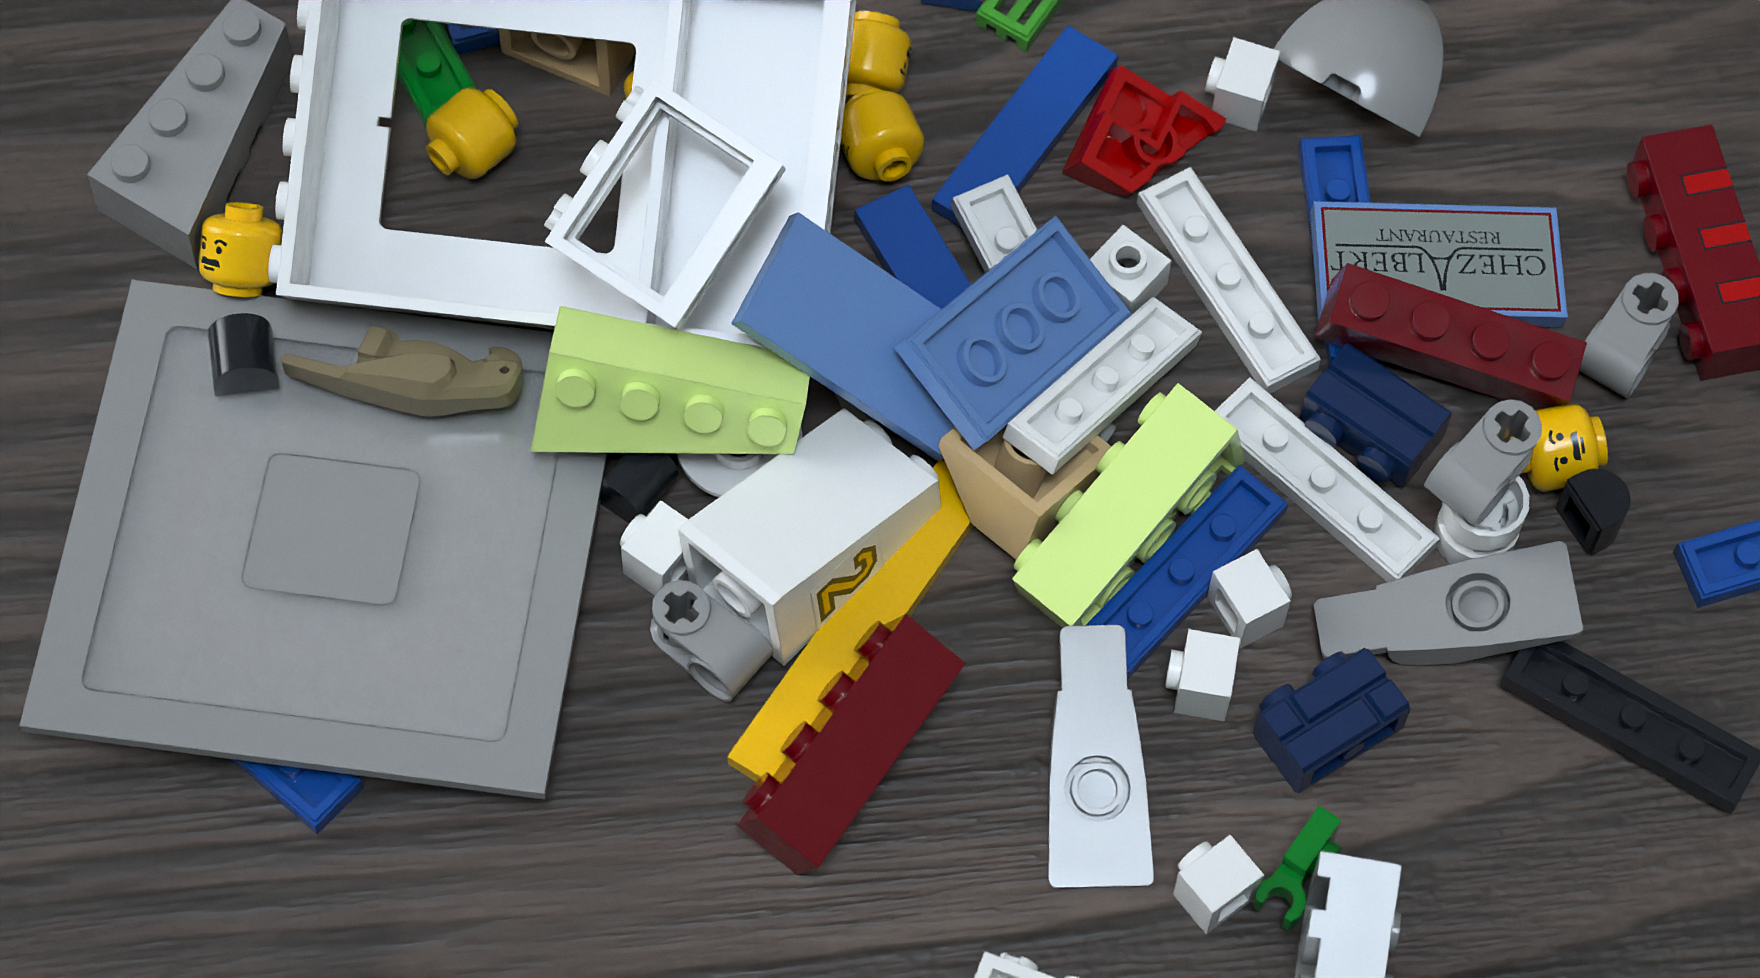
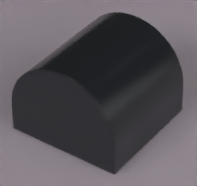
(242, 354)
(637, 483)
(1594, 508)

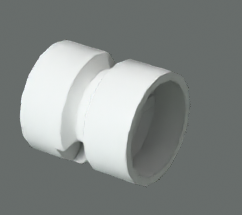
(1492, 536)

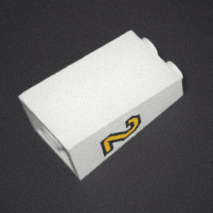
(809, 529)

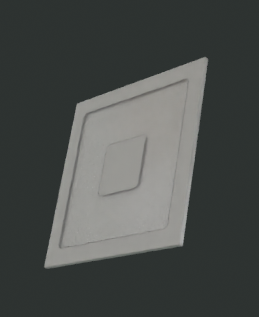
(316, 565)

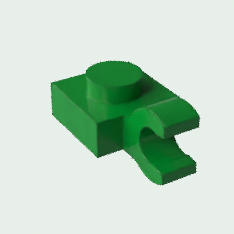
(1299, 865)

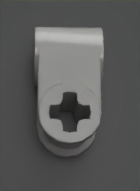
(1626, 338)
(1482, 466)
(713, 647)

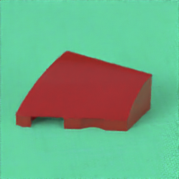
(1136, 133)

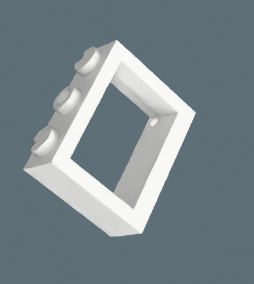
(607, 163)

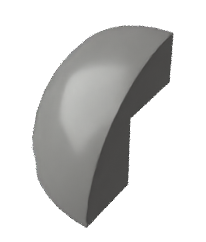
(1372, 53)

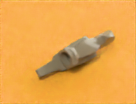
(416, 376)

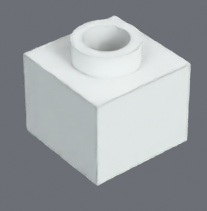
(1243, 82)
(1146, 270)
(653, 548)
(1250, 597)
(1203, 674)
(1216, 882)

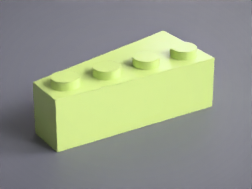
(663, 391)
(1128, 507)

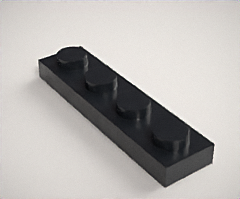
(1634, 721)

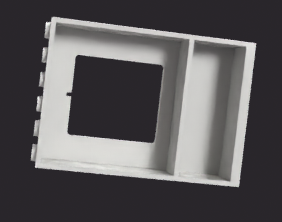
(750, 64)

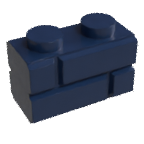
(1374, 416)
(1329, 718)

